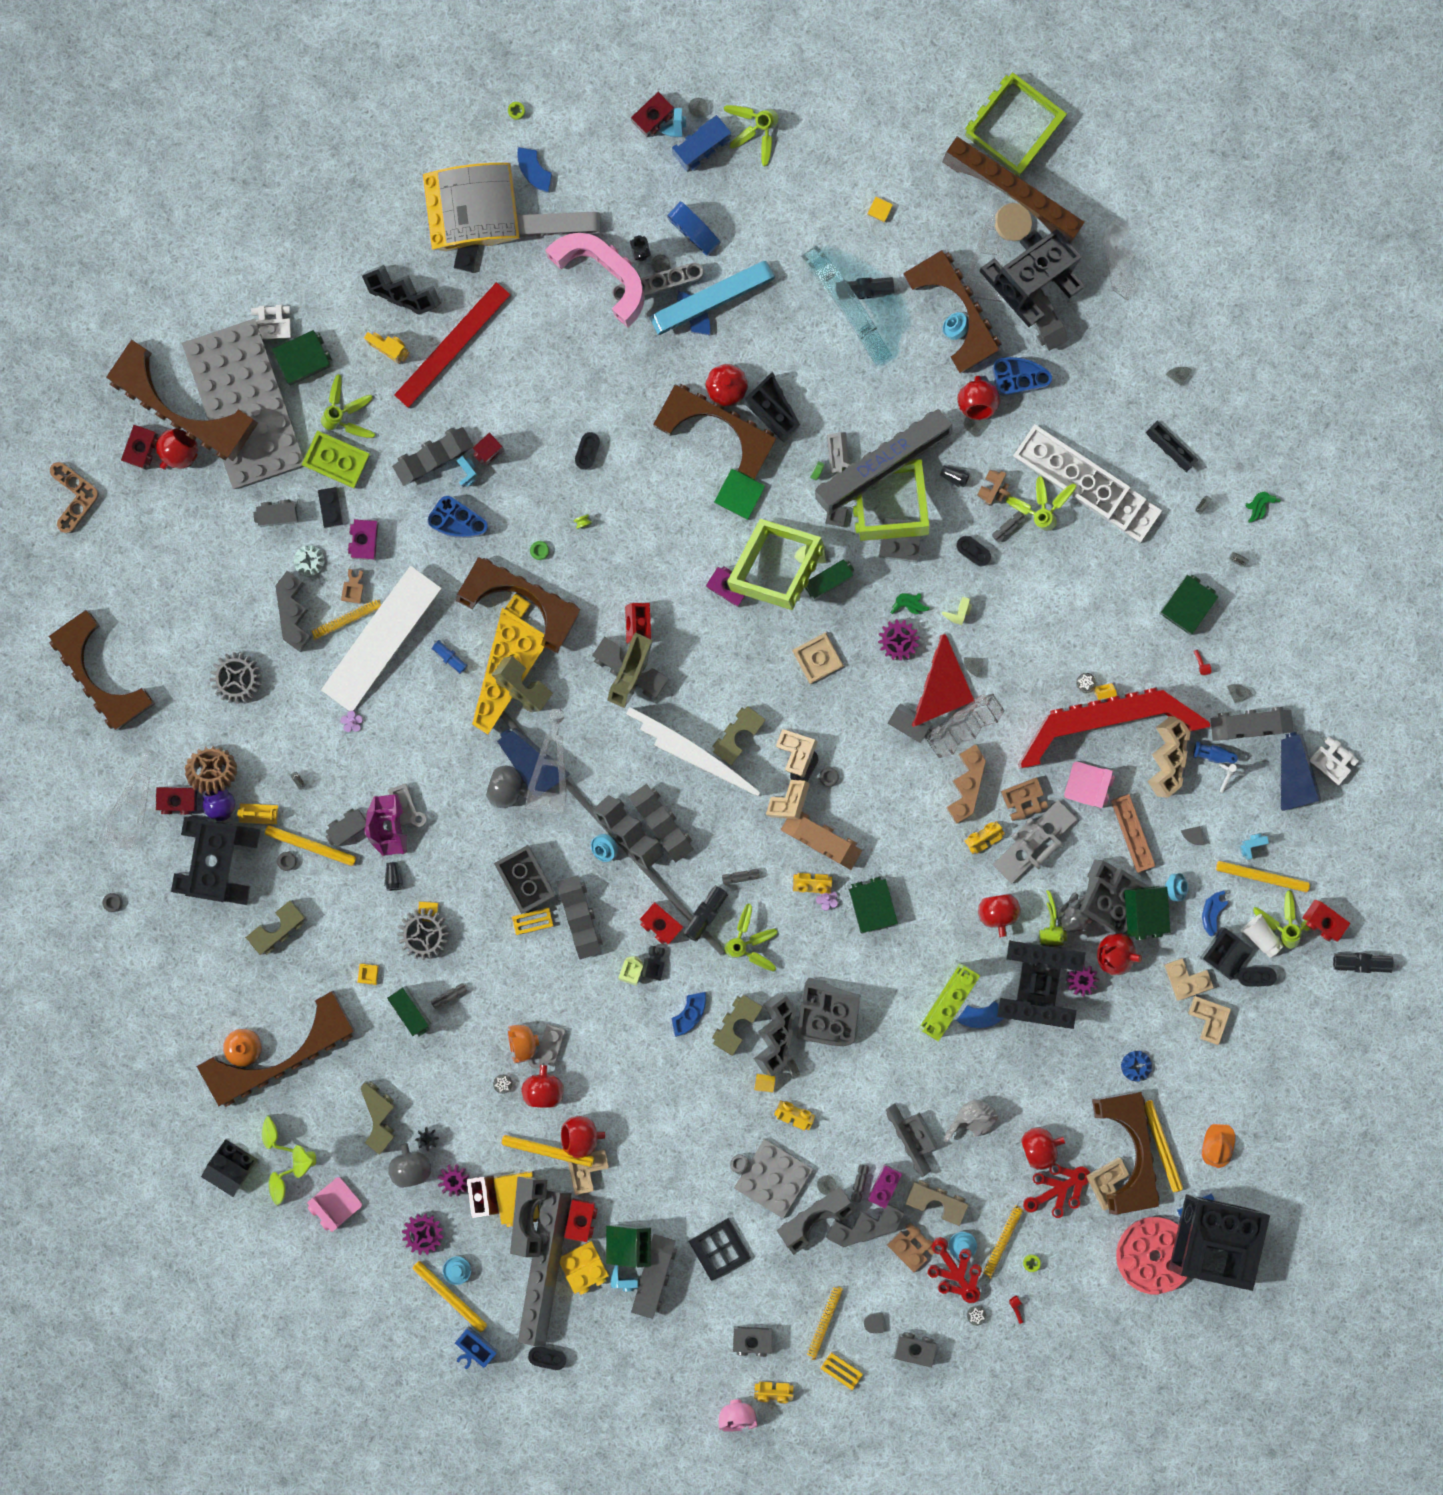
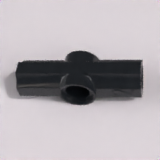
(640, 248)
(872, 287)
(705, 913)
(1363, 963)

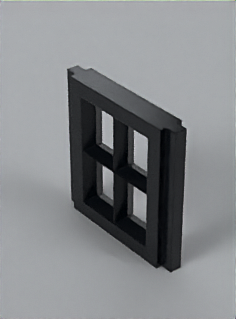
(704, 1257)

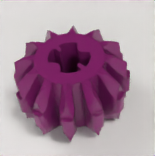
(1081, 986)
(459, 1176)

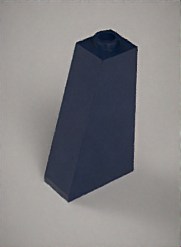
(524, 756)
(1297, 774)

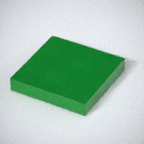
(739, 494)

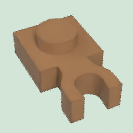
(352, 590)

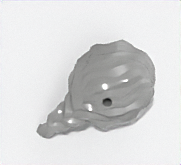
(975, 1116)

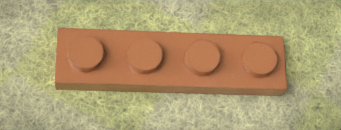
(1132, 833)

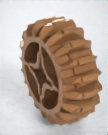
(211, 776)

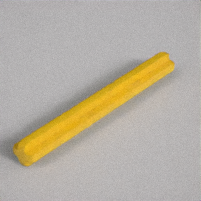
(310, 845)
(1262, 876)
(1162, 1146)
(545, 1150)
(449, 1296)

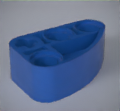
(692, 226)
(1017, 369)
(450, 522)

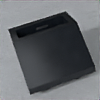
(1226, 953)
(229, 1168)

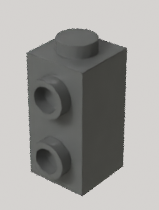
(276, 514)
(902, 721)
(346, 828)

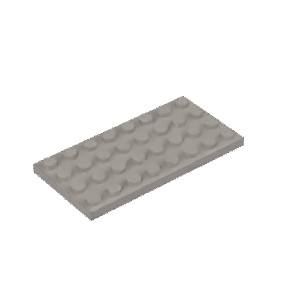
(237, 374)

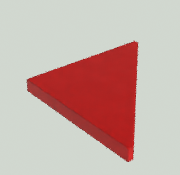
(944, 685)

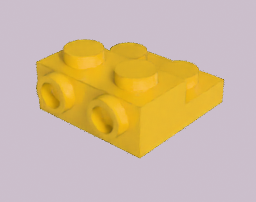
(391, 347)
(583, 1268)

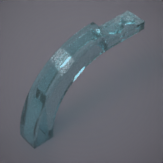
(848, 303)

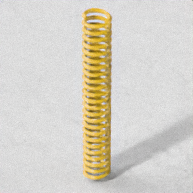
(349, 619)
(1005, 1239)
(826, 1324)

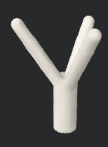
(1231, 770)

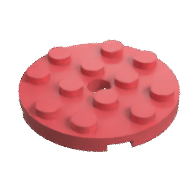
(1134, 1255)

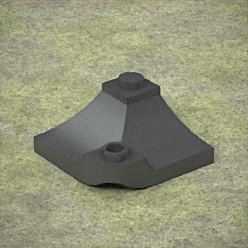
(1106, 896)
(828, 1014)

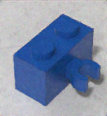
(475, 1348)

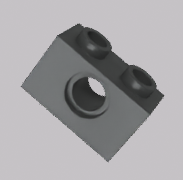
(742, 1334)
(924, 1357)

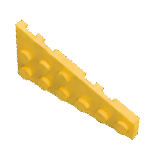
(513, 639)

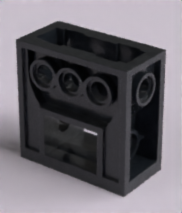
(1236, 1231)

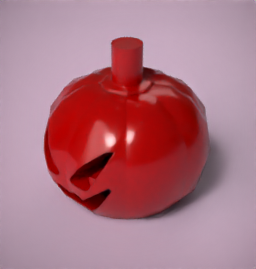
(726, 384)
(978, 399)
(176, 449)
(999, 912)
(1117, 954)
(542, 1090)
(579, 1136)
(1041, 1148)

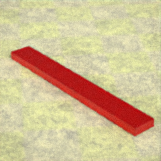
(452, 345)

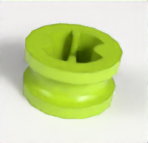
(519, 115)
(582, 521)
(1028, 1258)

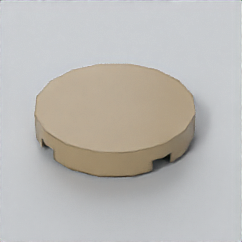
(1013, 222)

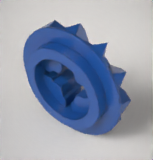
(1141, 1058)

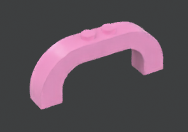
(583, 244)

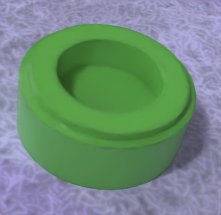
(817, 470)
(539, 550)

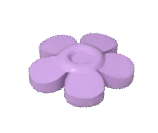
(352, 721)
(827, 900)

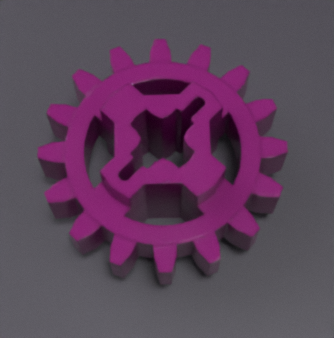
(897, 631)
(414, 1229)

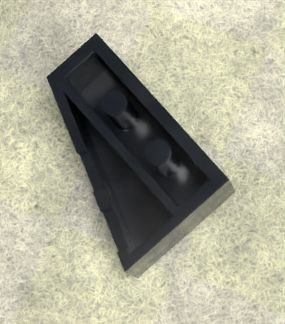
(772, 408)

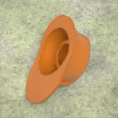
(1218, 1145)

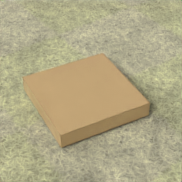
(817, 658)

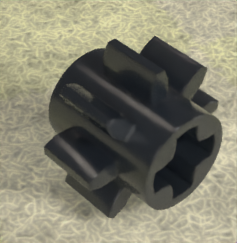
(423, 1142)

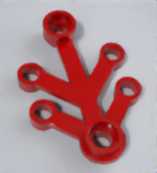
(1059, 1188)
(955, 1273)

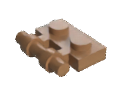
(1022, 793)
(906, 1251)

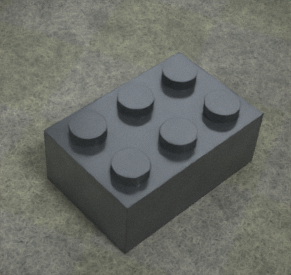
(524, 879)

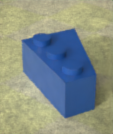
(702, 144)

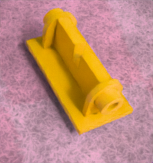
(258, 813)
(991, 832)
(820, 884)
(802, 1117)
(766, 1393)

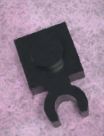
(653, 966)

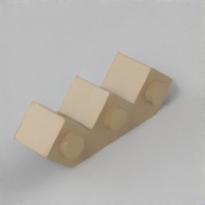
(1170, 757)

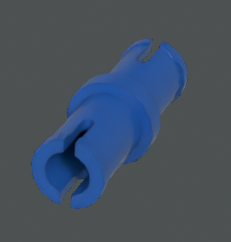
(449, 657)

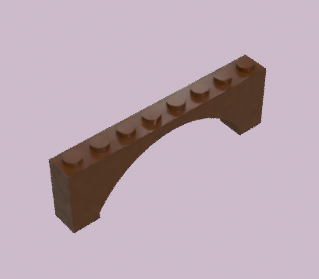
(970, 161)
(134, 376)
(230, 1081)

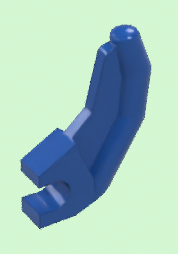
(1211, 910)

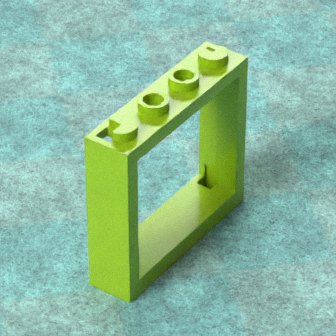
(994, 97)
(902, 529)
(751, 551)
(949, 1002)

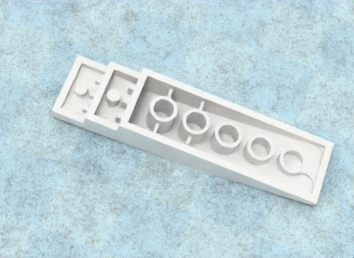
(1095, 486)
(381, 639)
(686, 750)

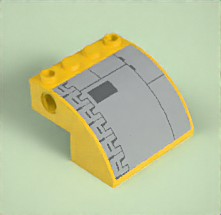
(471, 205)

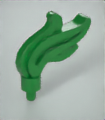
(1258, 505)
(910, 602)

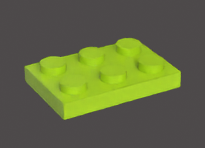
(335, 459)

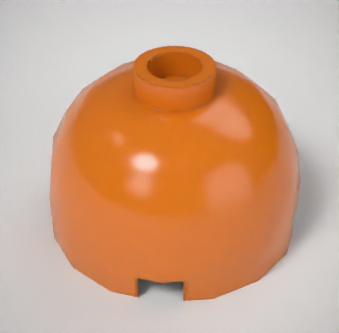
(522, 1042)
(242, 1047)

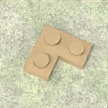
(800, 749)
(792, 804)
(1186, 985)
(1215, 1017)
(581, 1174)
(1104, 1178)

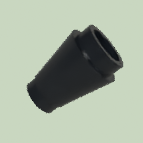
(955, 475)
(393, 877)

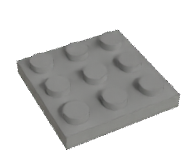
(773, 1178)

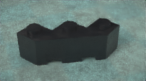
(401, 291)

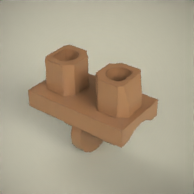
(987, 494)

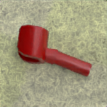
(1205, 669)
(1015, 1303)

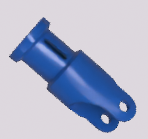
(1215, 753)

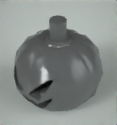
(505, 787)
(409, 1168)

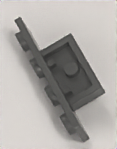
(914, 1136)

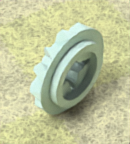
(316, 565)

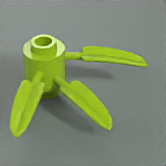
(748, 133)
(333, 414)
(1050, 521)
(1290, 933)
(1052, 935)
(754, 940)

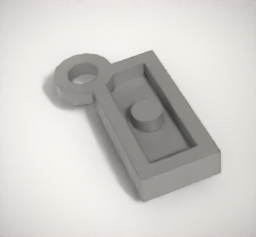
(838, 452)
(408, 806)
(549, 1046)

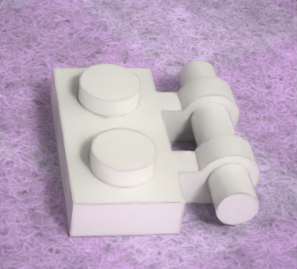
(273, 328)
(1331, 766)

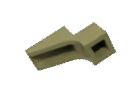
(630, 671)
(379, 1107)

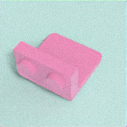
(1089, 784)
(334, 1204)

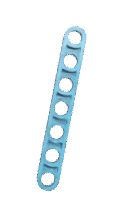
(712, 297)

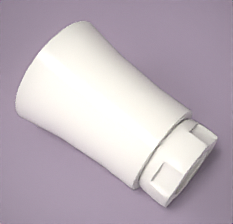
(1262, 936)

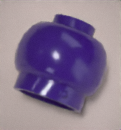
(219, 805)

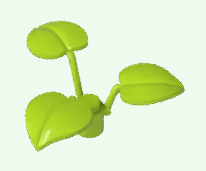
(301, 1161)

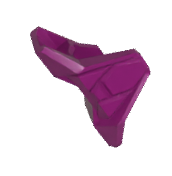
(382, 809)

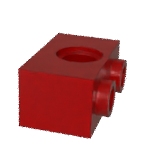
(637, 620)
(1336, 924)
(672, 926)
(574, 1230)

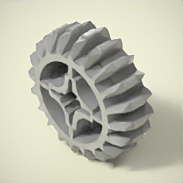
(246, 690)
(420, 925)

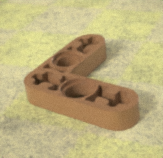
(79, 499)

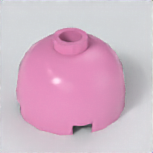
(737, 1416)

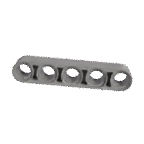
(559, 224)
(665, 276)

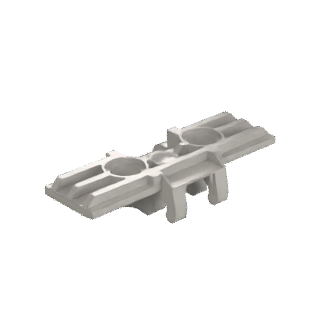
(1030, 837)

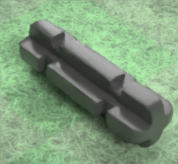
(1008, 526)
(740, 876)
(448, 996)
(859, 1183)

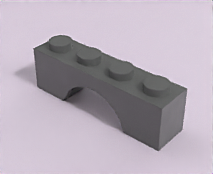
(609, 654)
(797, 1231)
(524, 1239)

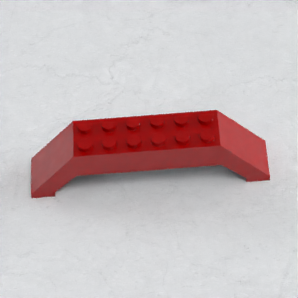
(1106, 714)

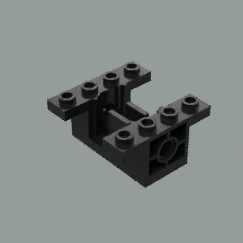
(1023, 276)
(216, 840)
(1039, 1004)

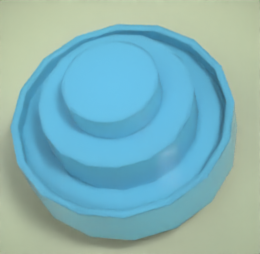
(956, 326)
(604, 847)
(1177, 887)
(961, 1241)
(456, 1270)

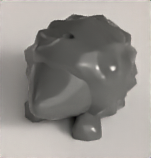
(1070, 915)

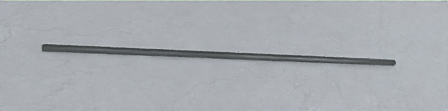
(648, 872)

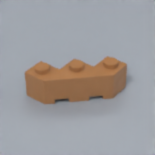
(967, 784)
(823, 840)

